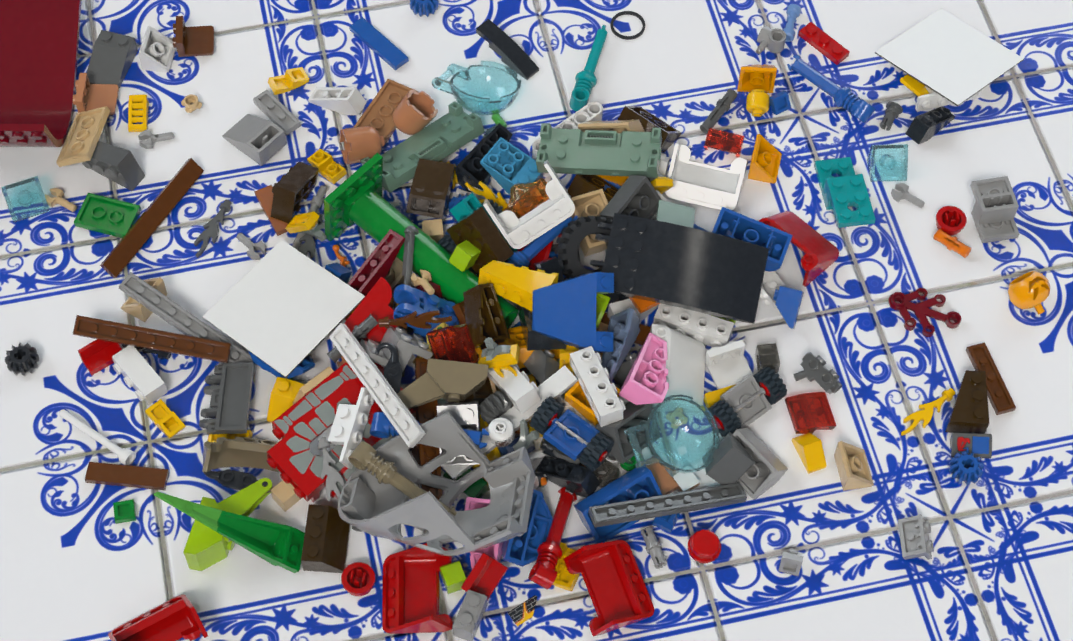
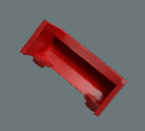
(163, 623)

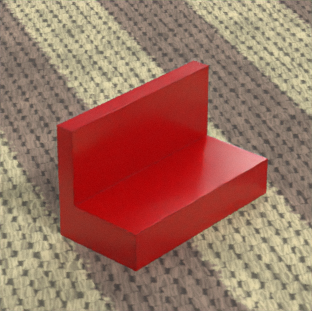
(98, 355)
(485, 576)

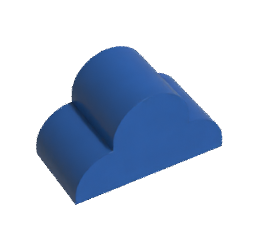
(754, 232)

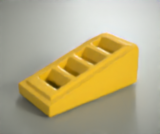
(137, 102)

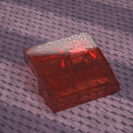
(452, 344)
(810, 412)

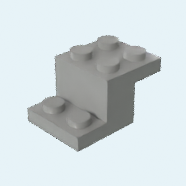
(994, 209)
(404, 342)

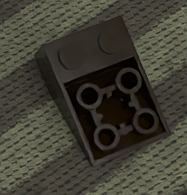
(431, 189)

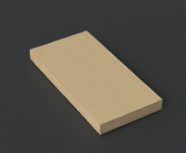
(83, 136)

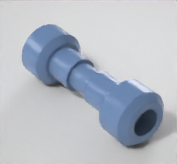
(793, 11)

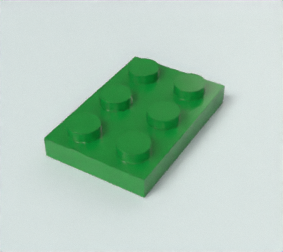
(107, 215)

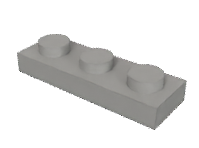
(276, 112)

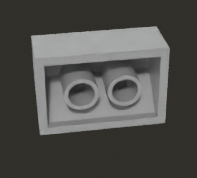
(766, 469)

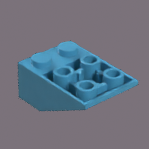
(510, 165)

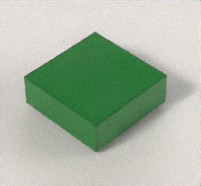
(124, 511)

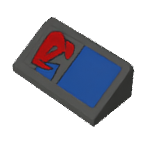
(978, 443)

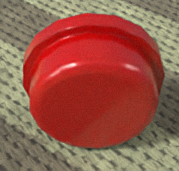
(951, 220)
(704, 546)
(358, 579)

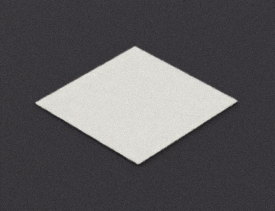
(949, 56)
(283, 308)

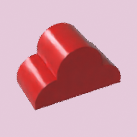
(377, 303)

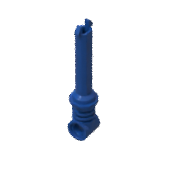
(842, 97)
(523, 257)
(382, 428)

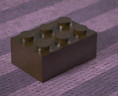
(484, 235)

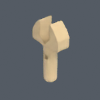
(59, 200)
(426, 276)

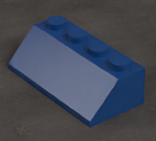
(631, 486)

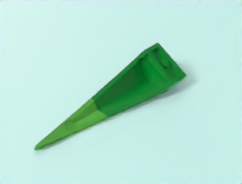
(271, 541)

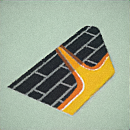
(523, 611)

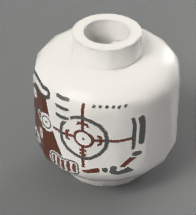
(501, 432)

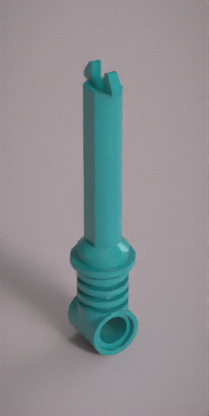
(586, 79)

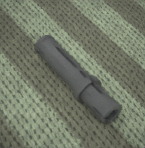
(723, 105)
(359, 332)

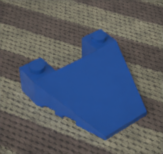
(569, 311)

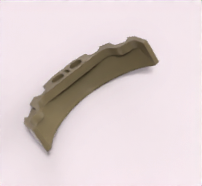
(237, 453)

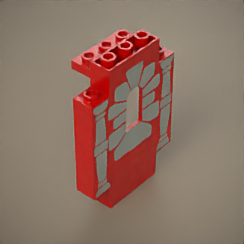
(308, 420)

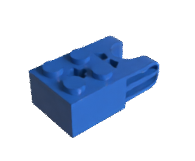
(413, 300)

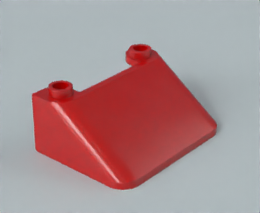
(817, 249)
(612, 584)
(413, 592)

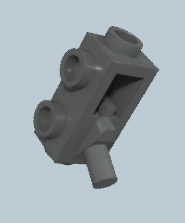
(815, 370)

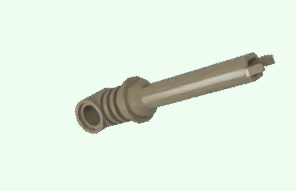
(365, 458)

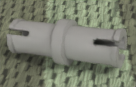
(654, 547)

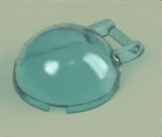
(480, 88)
(677, 436)

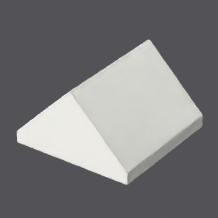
(156, 51)

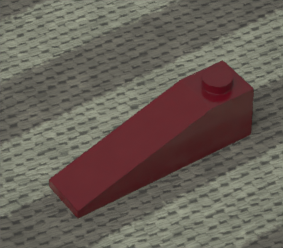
(377, 263)

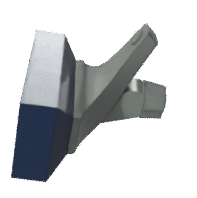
(523, 440)

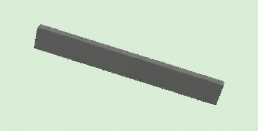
(667, 504)

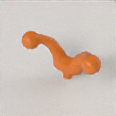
(344, 262)

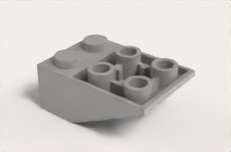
(256, 138)
(468, 417)

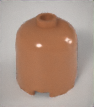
(414, 112)
(360, 143)

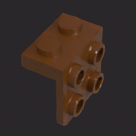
(193, 40)

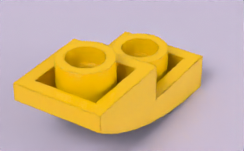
(327, 167)

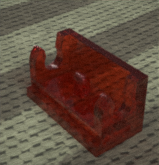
(724, 141)

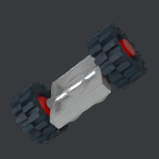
(748, 401)

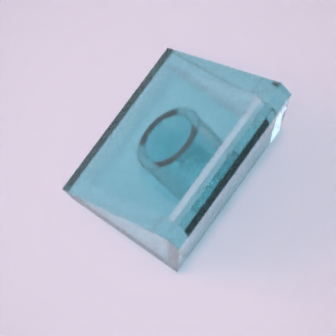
(888, 162)
(25, 199)

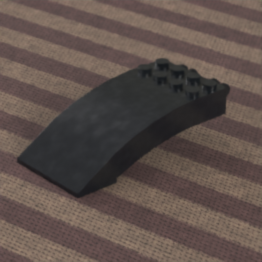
(683, 267)

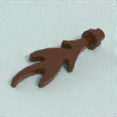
(419, 321)

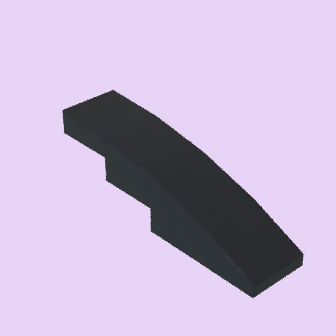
(508, 49)

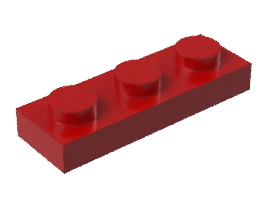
(824, 43)

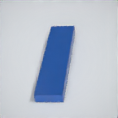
(378, 43)

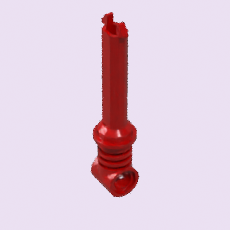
(550, 552)

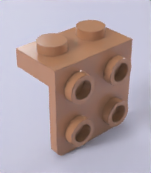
(94, 96)

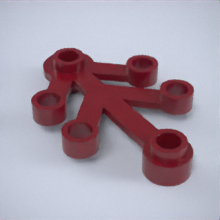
(922, 310)

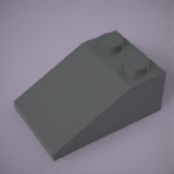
(111, 58)

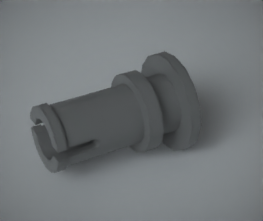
(891, 113)

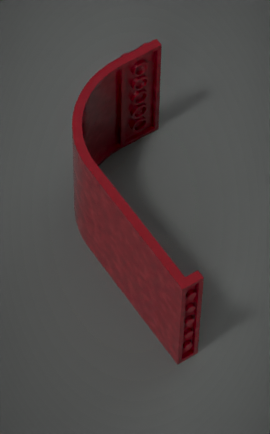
(37, 71)

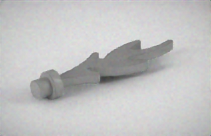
(332, 474)

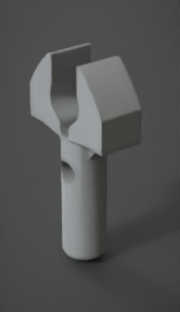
(153, 138)
(904, 194)
(252, 246)

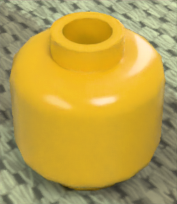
(757, 102)

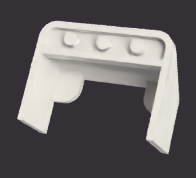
(539, 220)

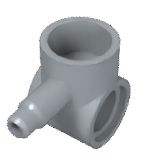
(772, 39)

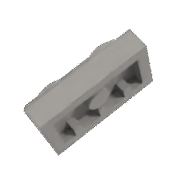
(915, 537)

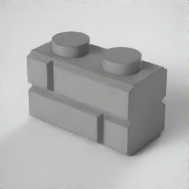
(470, 615)

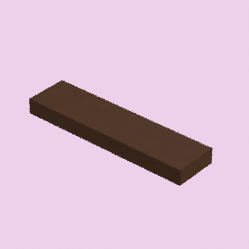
(996, 388)
(127, 476)

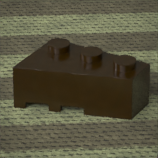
(484, 315)

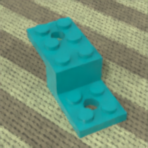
(844, 192)

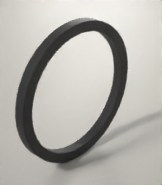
(627, 13)

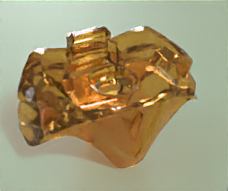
(526, 197)

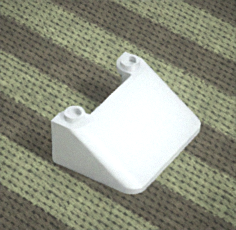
(705, 183)
(684, 363)

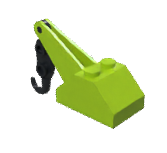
(207, 546)

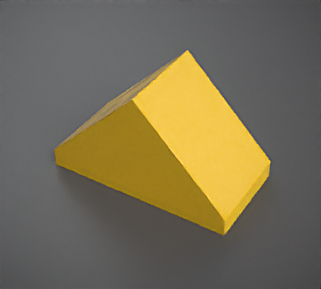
(810, 452)

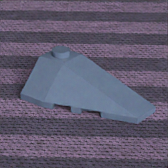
(625, 329)

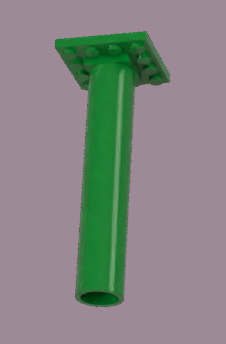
(361, 202)

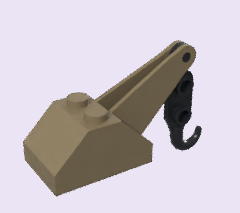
(443, 379)

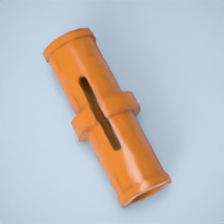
(952, 243)

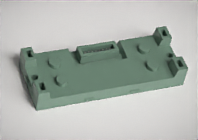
(431, 143)
(599, 152)

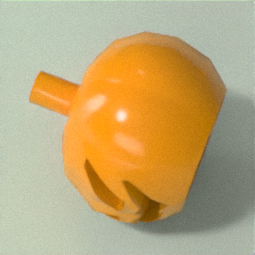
(1029, 291)

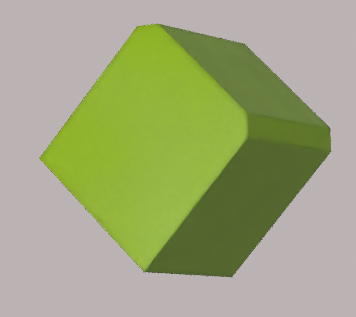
(464, 256)
(452, 576)

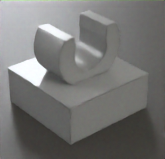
(791, 562)

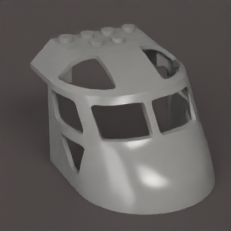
(383, 508)

